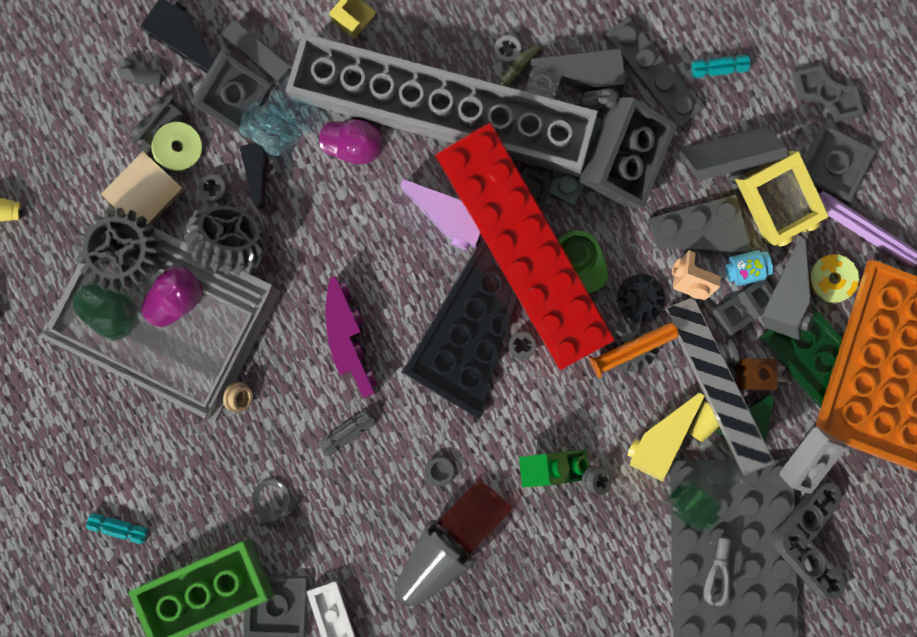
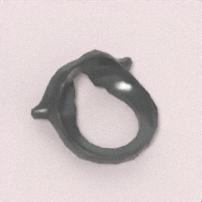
(266, 516)

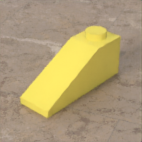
(662, 442)

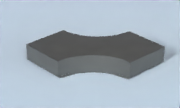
(816, 86)

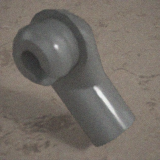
(139, 76)

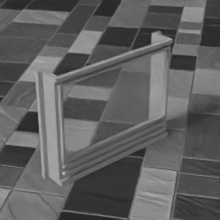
(182, 361)

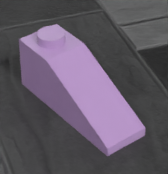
(446, 213)

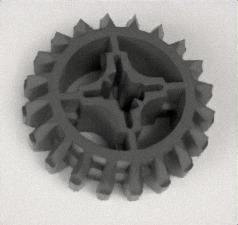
(226, 238)
(105, 252)

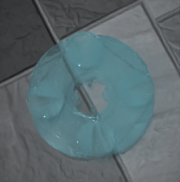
(270, 128)

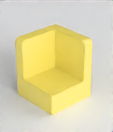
(351, 16)

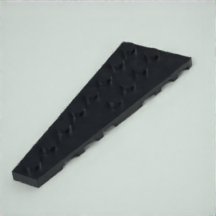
(469, 327)

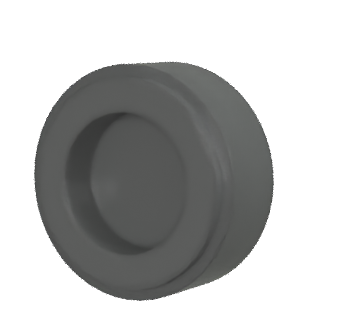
(439, 471)

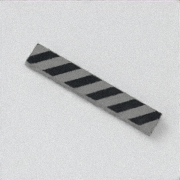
(719, 387)

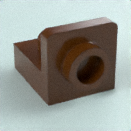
(756, 374)

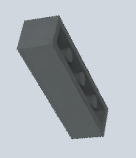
(256, 52)

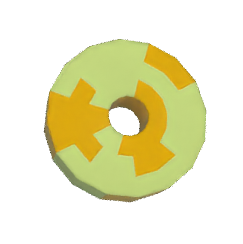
(846, 273)

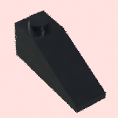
(174, 30)

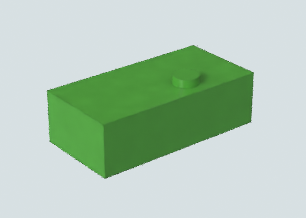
(202, 592)

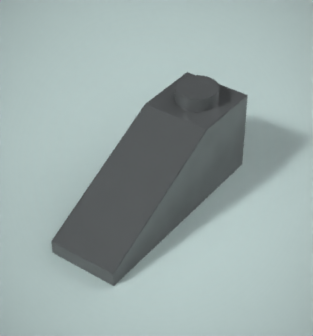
(587, 70)
(790, 303)

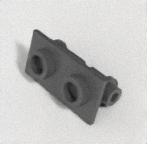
(162, 113)

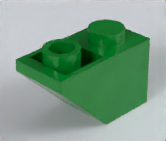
(553, 468)

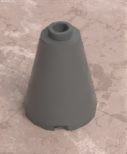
(432, 566)

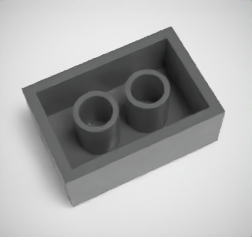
(628, 152)

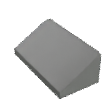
(812, 460)

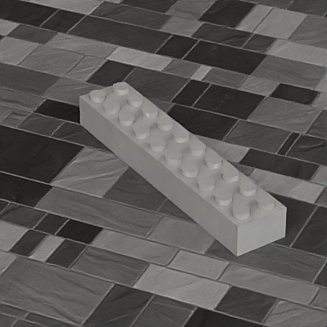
(439, 103)

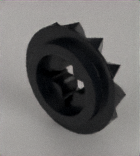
(627, 301)

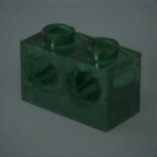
(693, 506)

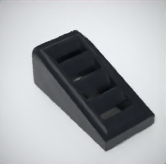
(255, 166)

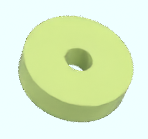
(163, 150)

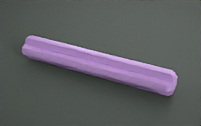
(869, 230)

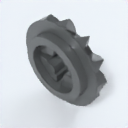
(626, 334)

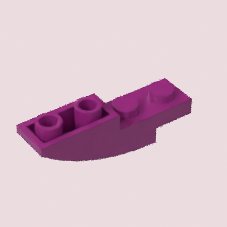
(341, 327)

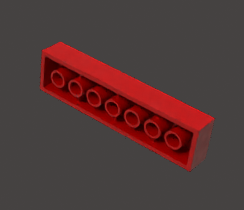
(525, 246)

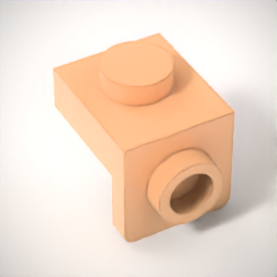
(694, 280)

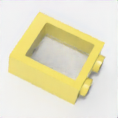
(782, 199)

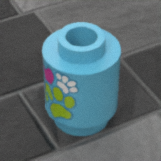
(749, 267)

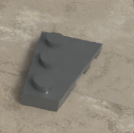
(703, 227)

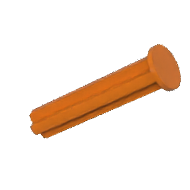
(633, 348)

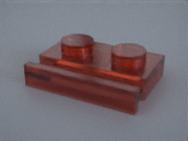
(475, 515)

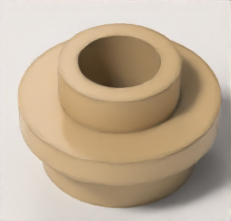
(243, 399)

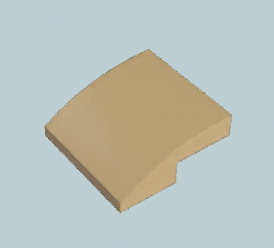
(143, 189)

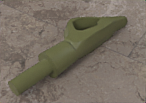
(519, 66)

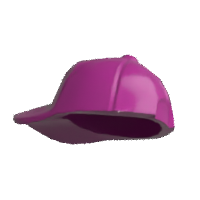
(351, 140)
(171, 296)

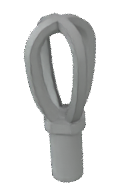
(720, 562)

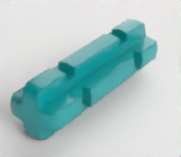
(720, 66)
(117, 528)

